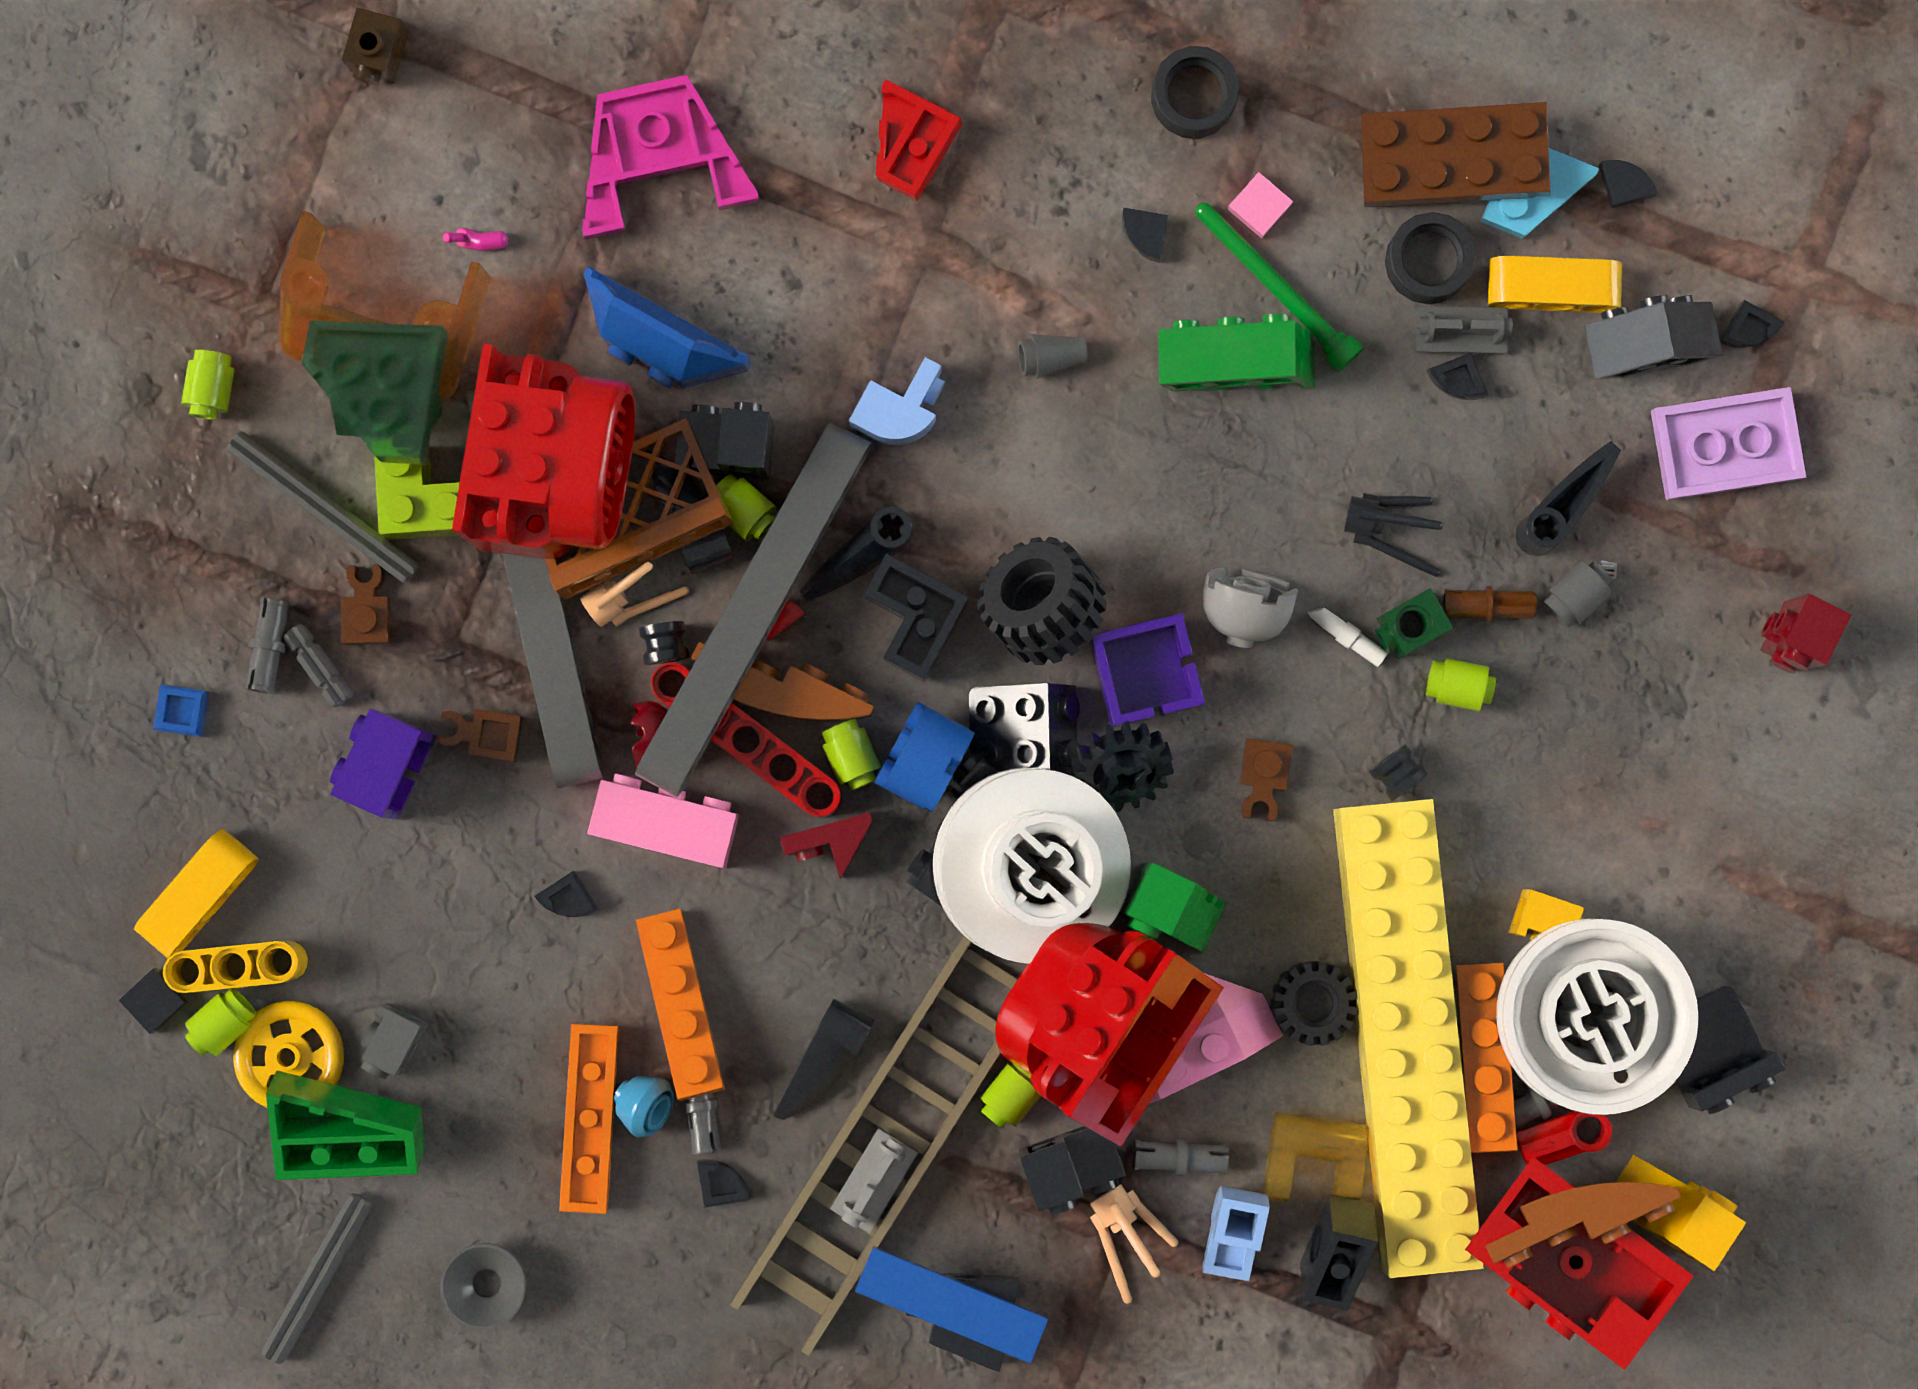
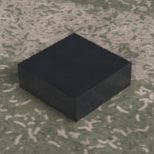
(152, 1001)

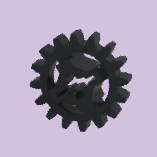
(1124, 764)

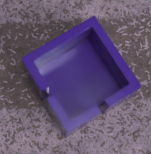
(1144, 671)
(377, 761)

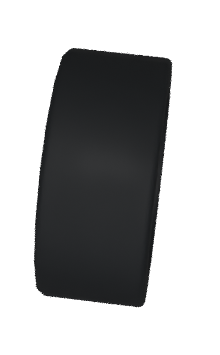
(1197, 57)
(1435, 223)

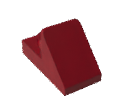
(843, 836)

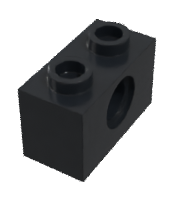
(1338, 1252)

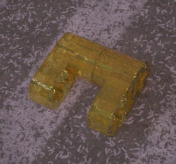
(1318, 1140)

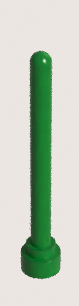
(1338, 347)

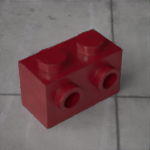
(1803, 633)

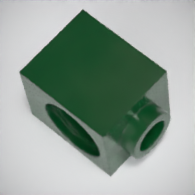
(1427, 610)

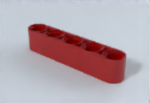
(763, 756)

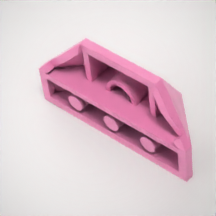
(1230, 1032)

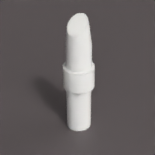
(1348, 635)

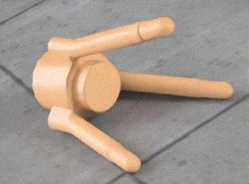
(607, 599)
(1116, 1211)

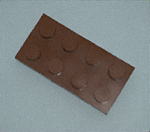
(1455, 154)

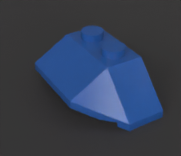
(658, 338)

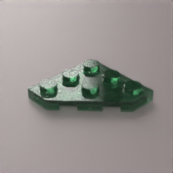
(381, 381)

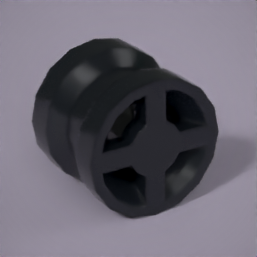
(664, 642)
(1398, 772)

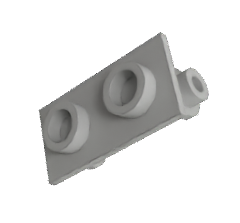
(873, 1181)

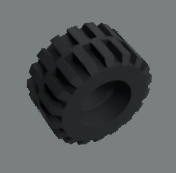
(1061, 619)

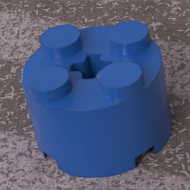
(924, 757)

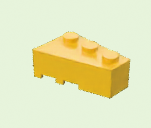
(1702, 1218)

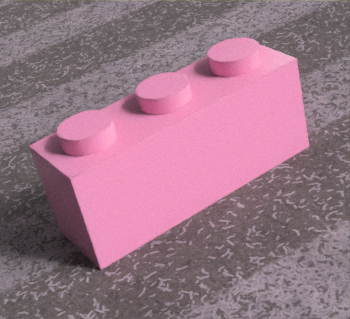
(664, 821)

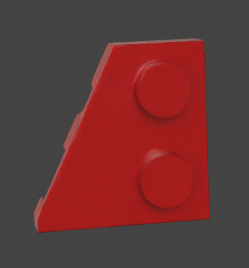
(912, 140)

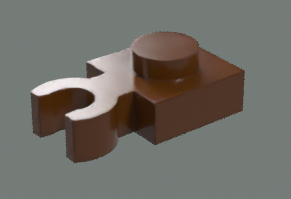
(366, 615)
(490, 734)
(1264, 768)

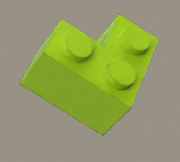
(411, 504)

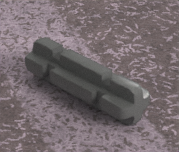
(318, 665)

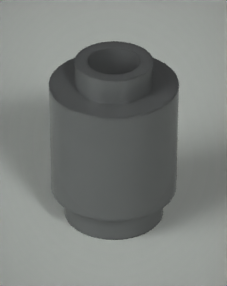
(1578, 593)

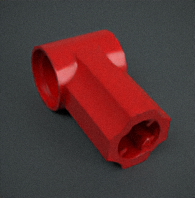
(1558, 1138)

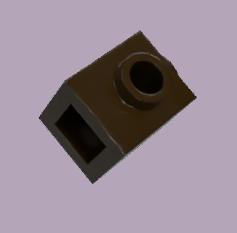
(375, 46)

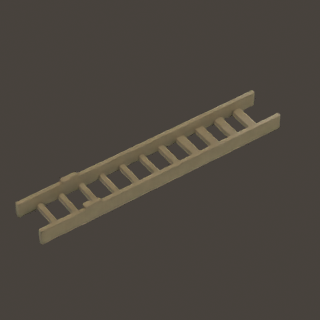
(851, 1155)

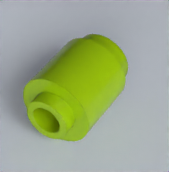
(208, 384)
(747, 506)
(1460, 684)
(851, 754)
(219, 1022)
(1009, 1096)

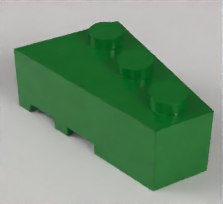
(1236, 354)
(1172, 906)
(340, 1131)

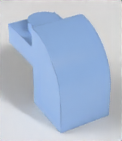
(896, 418)
(1235, 1232)

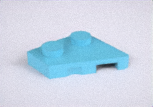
(1523, 215)

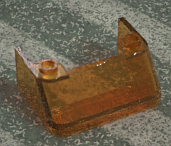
(306, 286)

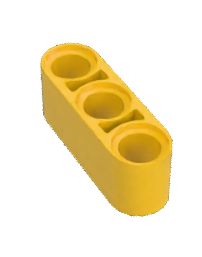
(1554, 284)
(196, 893)
(213, 966)

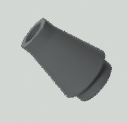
(1050, 354)

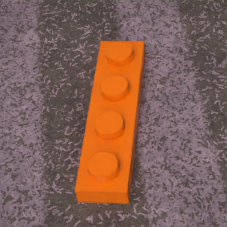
(680, 1005)
(1485, 1063)
(589, 1118)

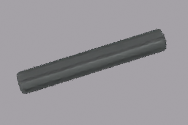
(317, 1278)

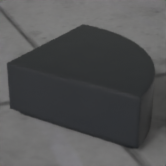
(1625, 182)
(1145, 232)
(1750, 327)
(1459, 378)
(568, 897)
(721, 1184)

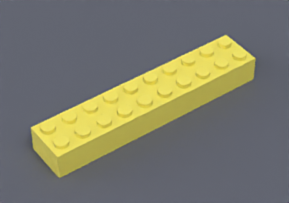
(1407, 1037)

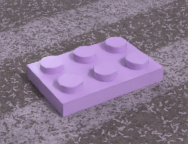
(1728, 443)

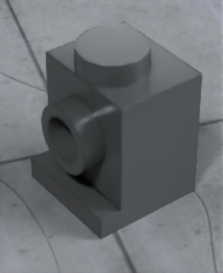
(391, 1041)

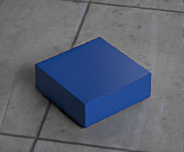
(181, 710)

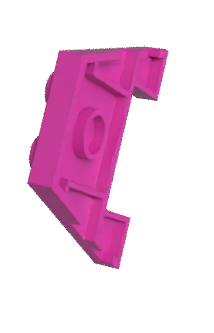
(652, 134)

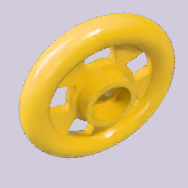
(301, 1019)

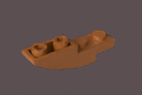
(800, 695)
(1599, 1207)

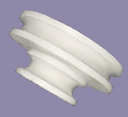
(979, 868)
(1644, 1022)

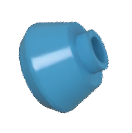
(644, 1104)

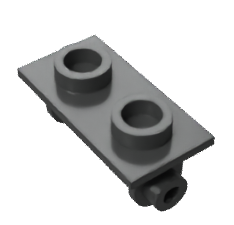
(1462, 329)

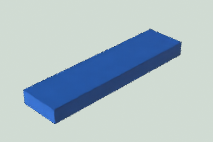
(951, 1304)

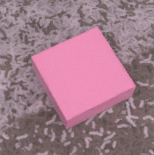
(1260, 205)

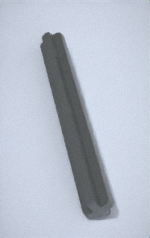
(323, 507)

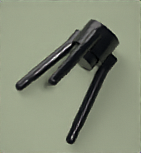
(1368, 517)

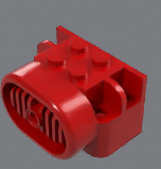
(543, 458)
(1102, 1022)
(1609, 1299)

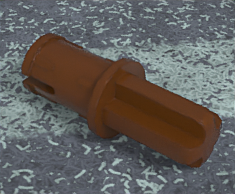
(1489, 604)

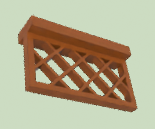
(652, 539)

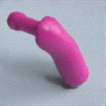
(477, 241)

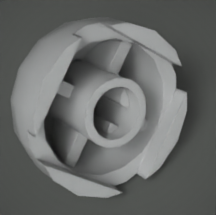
(1247, 605)

